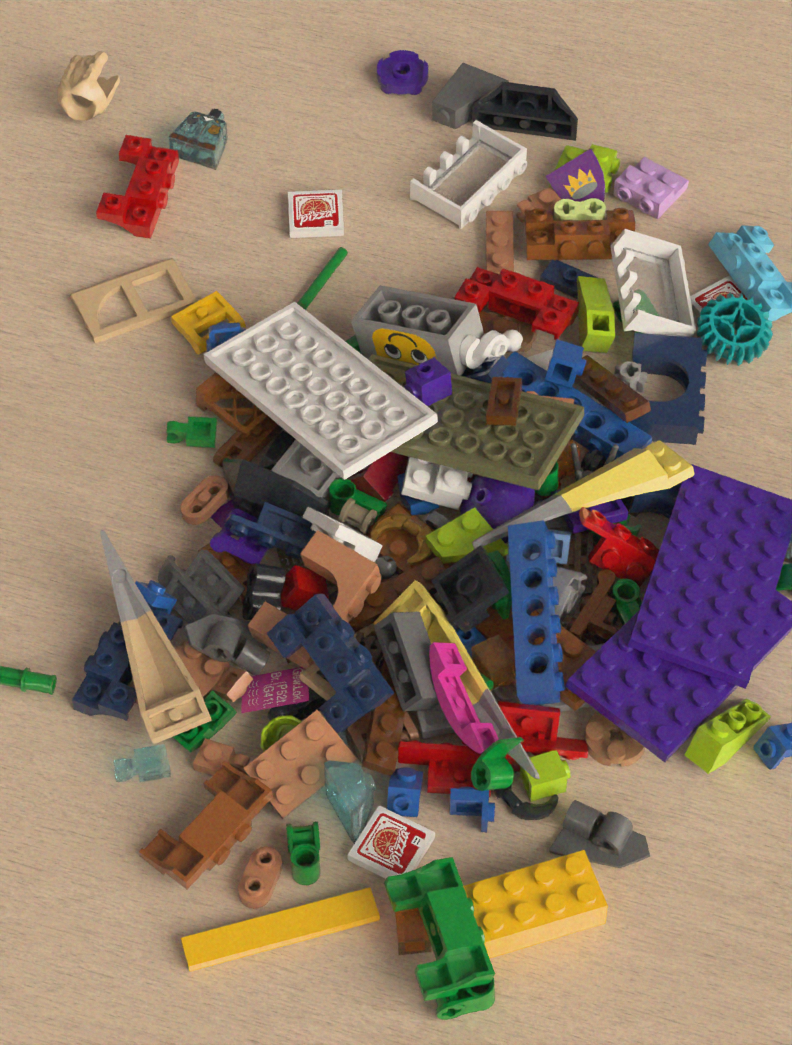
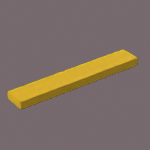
(280, 929)

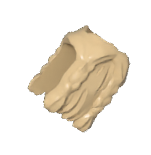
(81, 80)

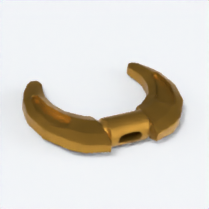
(400, 521)

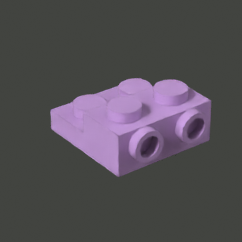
(649, 187)

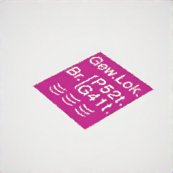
(275, 690)

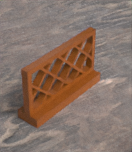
(218, 388)

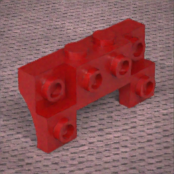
(147, 189)
(521, 299)

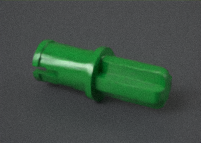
(27, 680)

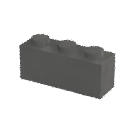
(407, 658)

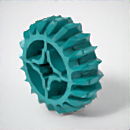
(751, 327)

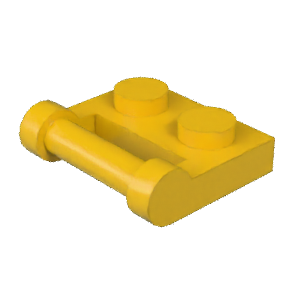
(201, 316)

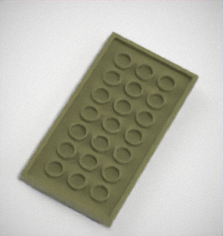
(504, 453)

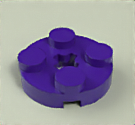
(402, 60)

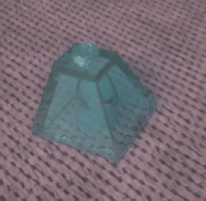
(350, 795)

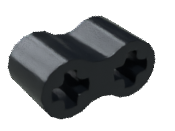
(263, 585)

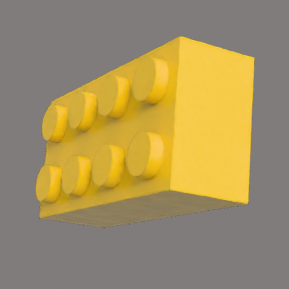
(537, 903)

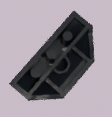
(526, 111)
(254, 485)

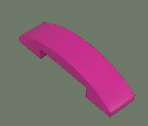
(446, 669)

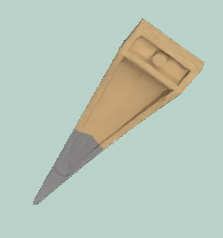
(162, 683)

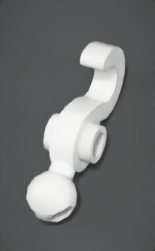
(492, 344)

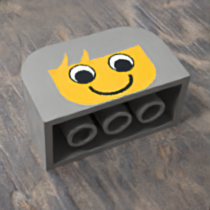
(416, 327)

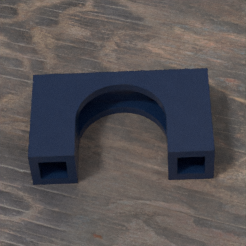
(682, 360)

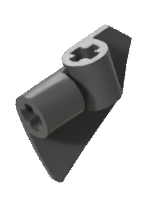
(226, 641)
(605, 838)

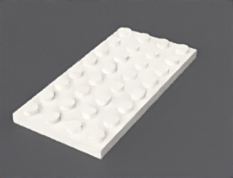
(320, 390)

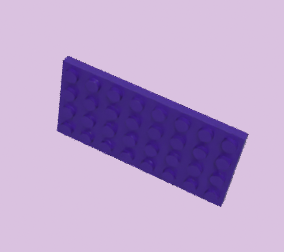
(715, 577)
(656, 698)

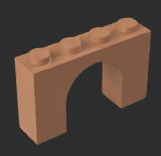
(345, 568)

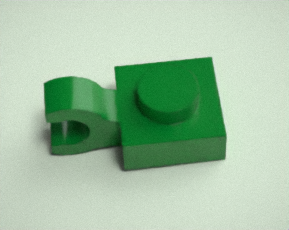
(197, 432)

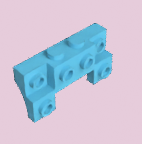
(752, 270)

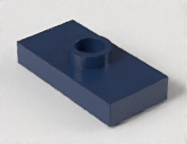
(563, 277)

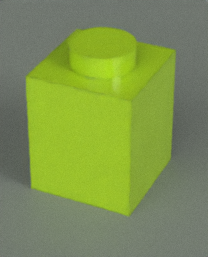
(552, 775)

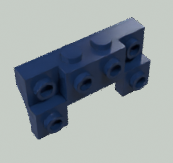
(338, 656)
(109, 672)

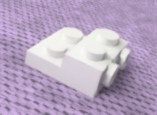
(436, 483)
(343, 534)

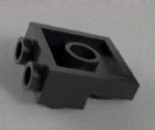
(469, 589)

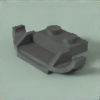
(200, 589)

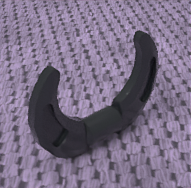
(526, 810)

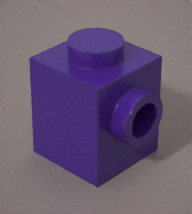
(429, 381)

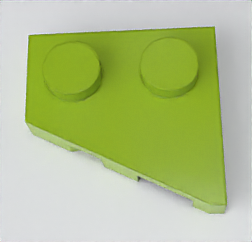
(455, 538)

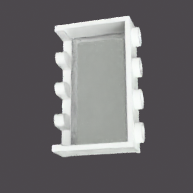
(471, 175)
(652, 285)

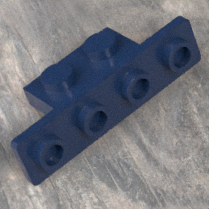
(274, 529)

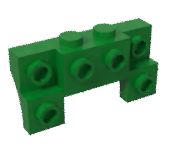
(449, 926)

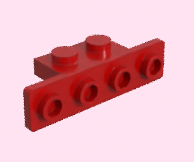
(619, 549)
(539, 730)
(448, 764)

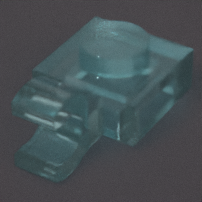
(148, 763)

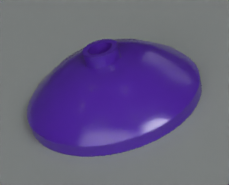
(497, 500)

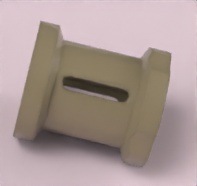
(357, 516)

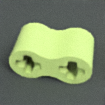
(585, 210)

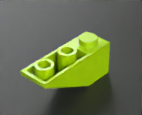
(595, 315)
(725, 734)

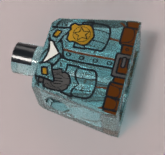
(201, 138)

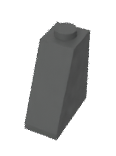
(456, 99)

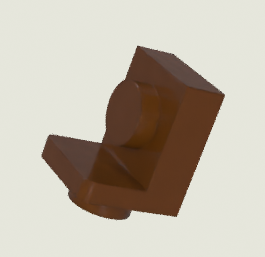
(602, 622)

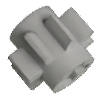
(631, 375)

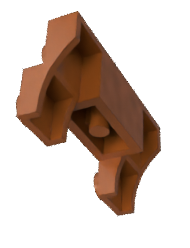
(574, 238)
(213, 831)

